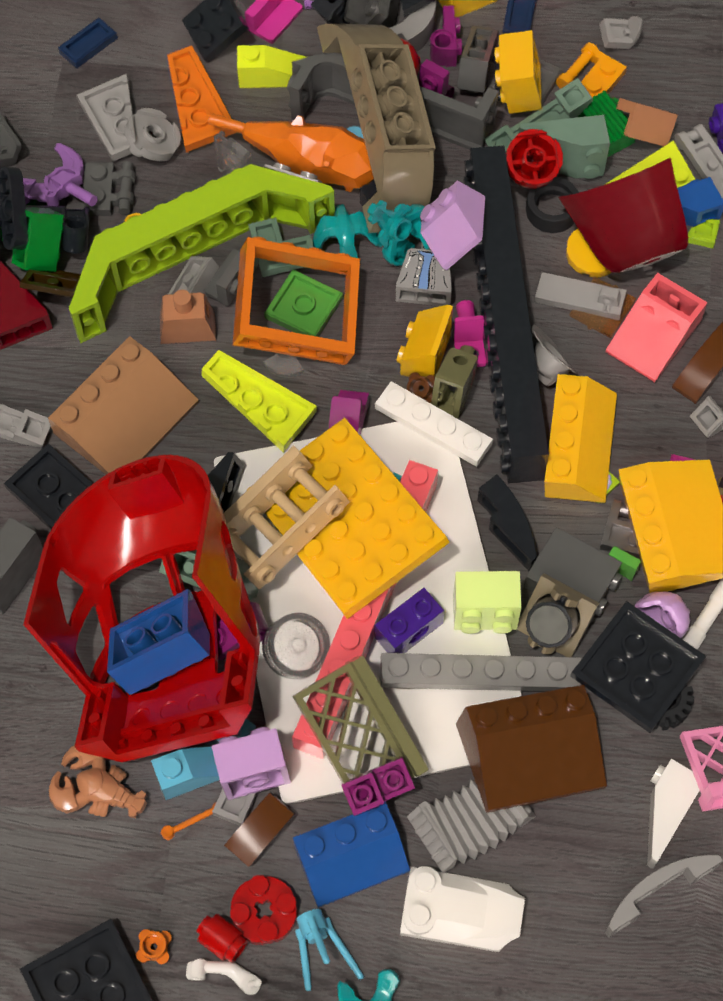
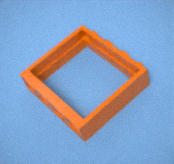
(290, 342)

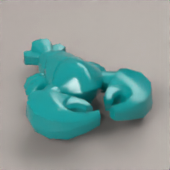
(395, 228)

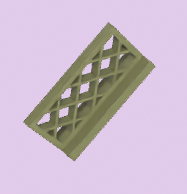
(378, 709)

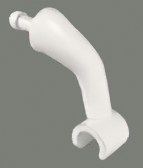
(244, 979)

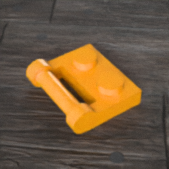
(601, 77)

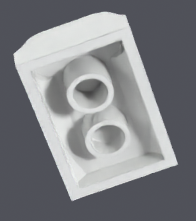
(461, 910)

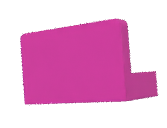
(271, 17)

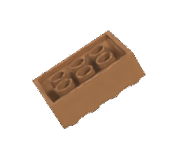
(122, 408)

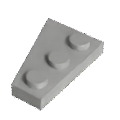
(108, 111)

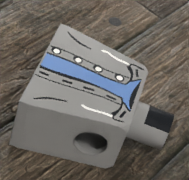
(423, 279)

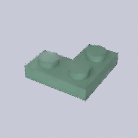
(270, 231)

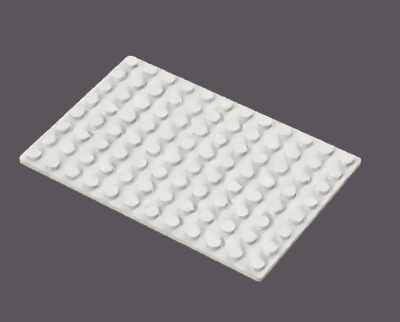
(425, 713)

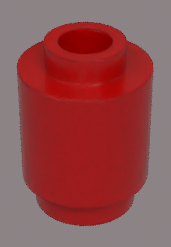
(221, 938)

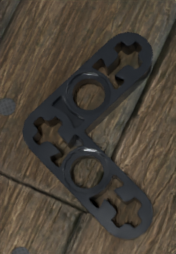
(13, 209)

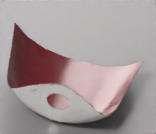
(632, 218)

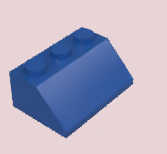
(157, 643)
(351, 854)

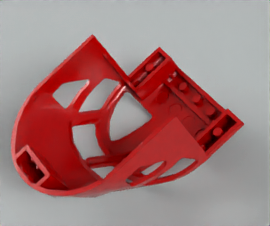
(117, 525)

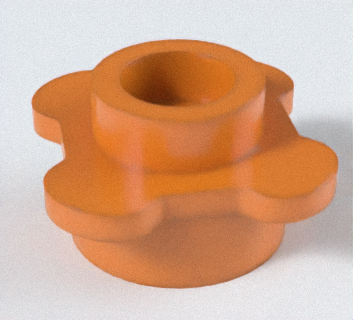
(148, 938)

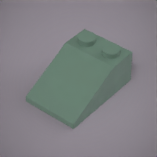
(582, 141)

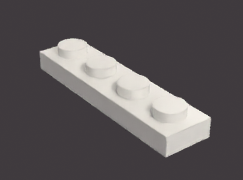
(433, 423)

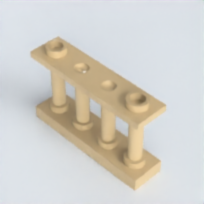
(270, 490)

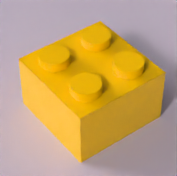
(519, 72)

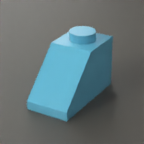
(185, 770)

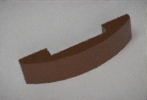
(702, 368)

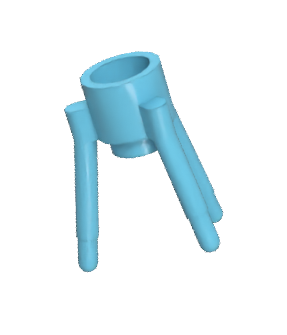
(313, 929)

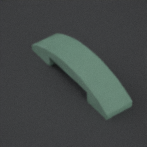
(569, 103)

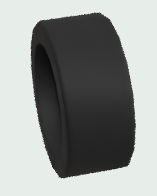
(544, 221)

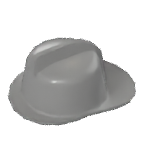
(549, 358)

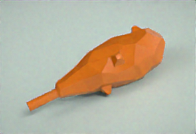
(316, 148)

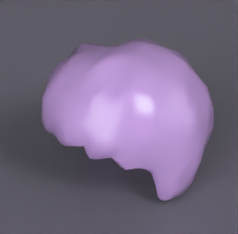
(667, 610)

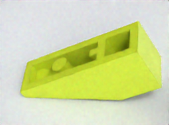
(264, 66)

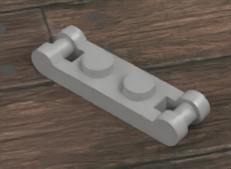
(703, 155)

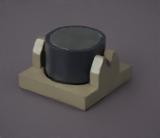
(555, 618)

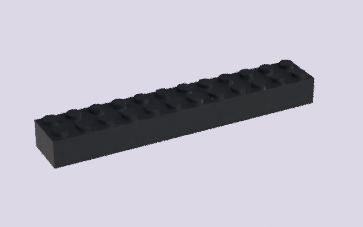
(507, 322)

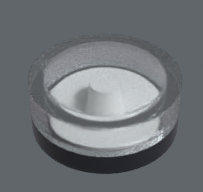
(295, 645)

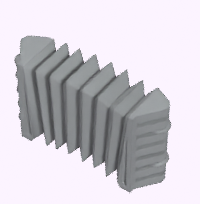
(463, 827)

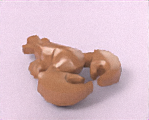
(94, 786)

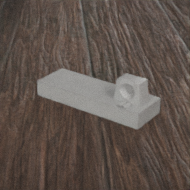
(580, 296)

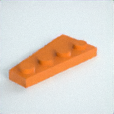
(195, 99)

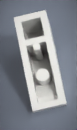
(668, 805)

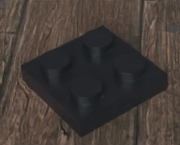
(214, 26)

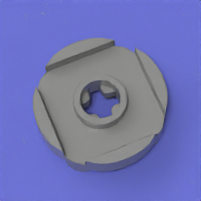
(143, 143)

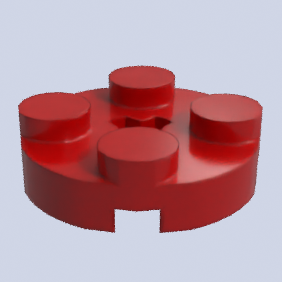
(258, 891)

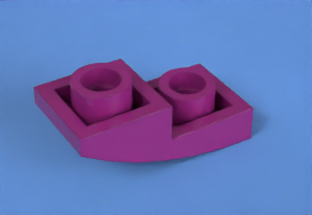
(377, 785)

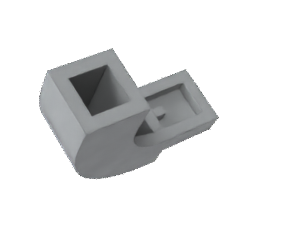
(417, 26)

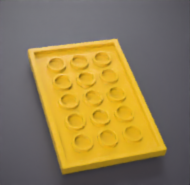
(375, 536)

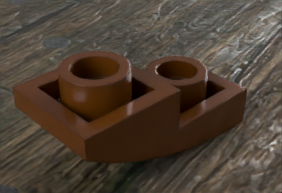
(259, 829)

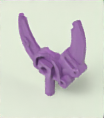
(61, 181)

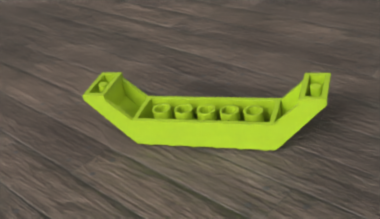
(188, 228)

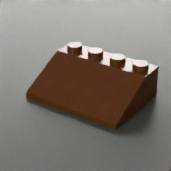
(533, 747)

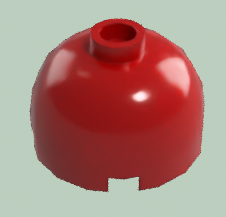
(533, 158)

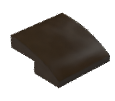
(51, 282)

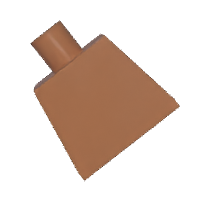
(186, 318)

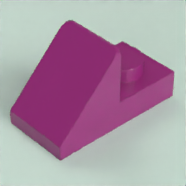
(349, 405)

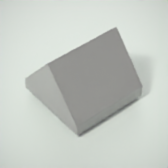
(708, 417)

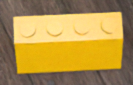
(580, 440)

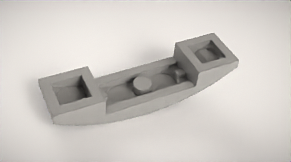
(24, 427)
(692, 869)

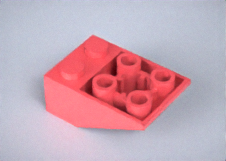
(657, 327)

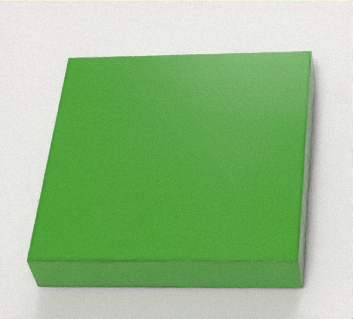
(303, 304)

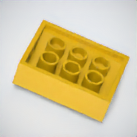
(675, 522)

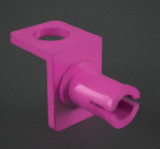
(469, 330)

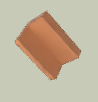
(647, 122)

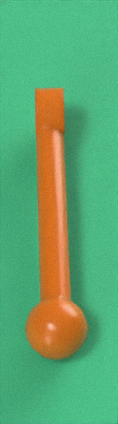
(168, 832)

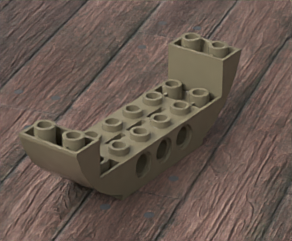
(388, 111)

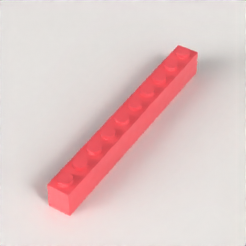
(357, 632)

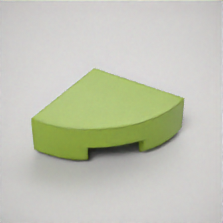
(704, 233)

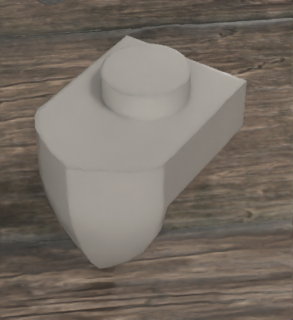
(621, 32)

